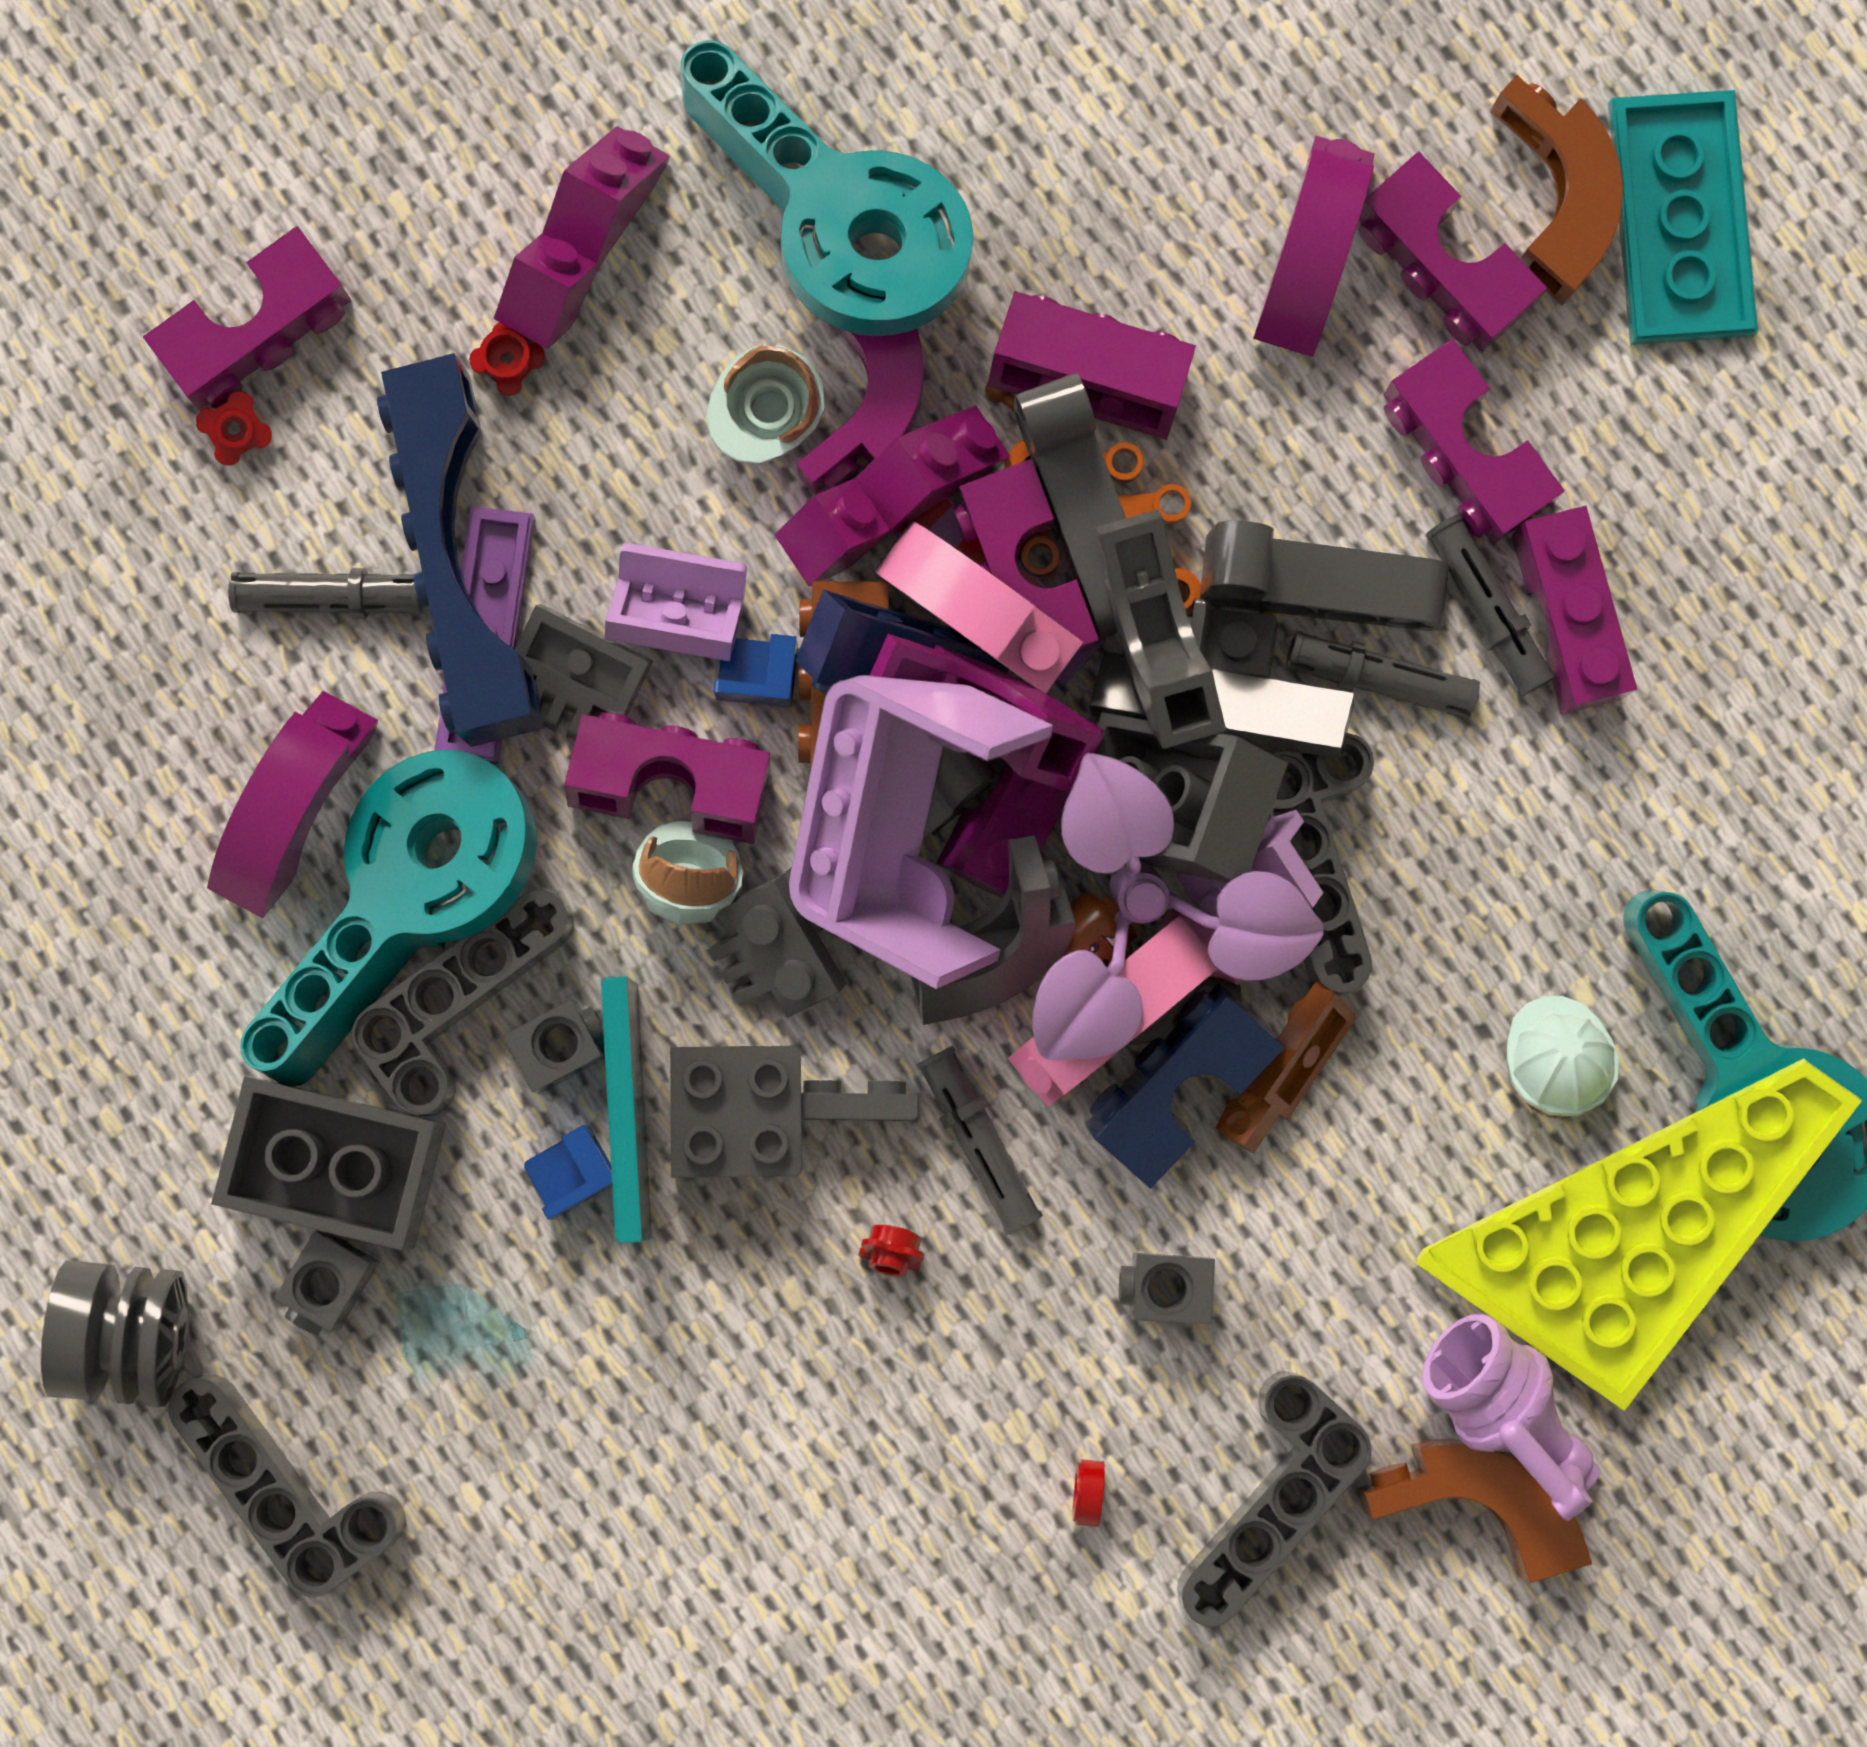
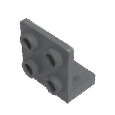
(735, 1111)

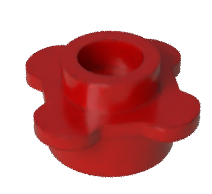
(507, 376)
(227, 445)
(892, 1250)

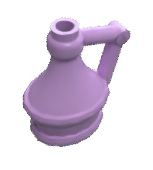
(1506, 1403)

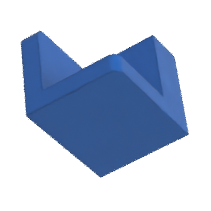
(759, 672)
(570, 1172)

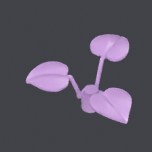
(1106, 827)

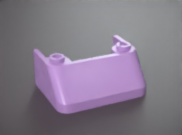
(869, 812)

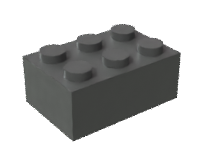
(1216, 790)
(328, 1163)

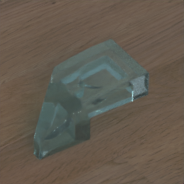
(450, 1320)

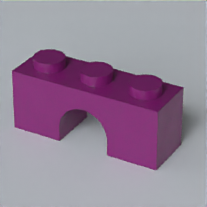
(1478, 296)
(213, 358)
(1493, 490)
(1004, 514)
(1585, 637)
(618, 758)
(982, 835)

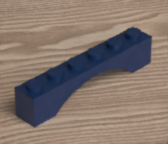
(434, 431)

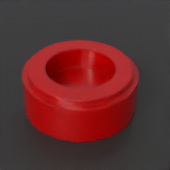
(1088, 1493)

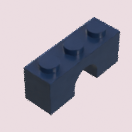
(1213, 1039)

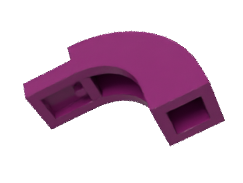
(1315, 245)
(885, 413)
(1047, 761)
(283, 799)

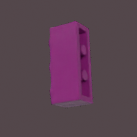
(1126, 371)

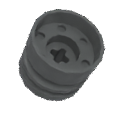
(100, 1331)

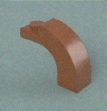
(1585, 182)
(1447, 1468)

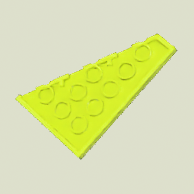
(1637, 1244)

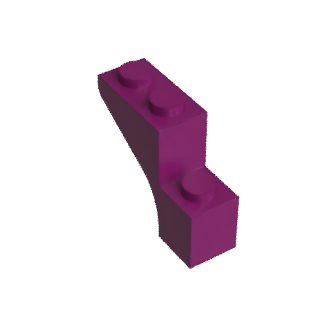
(584, 223)
(890, 492)

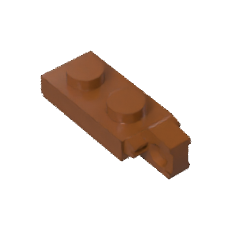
(1309, 1039)

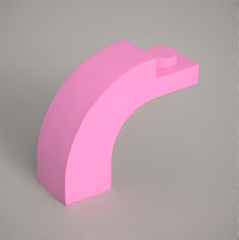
(978, 606)
(1162, 972)

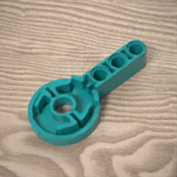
(840, 201)
(394, 898)
(1830, 1191)

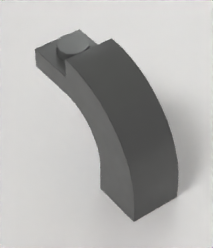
(1155, 631)
(1028, 925)

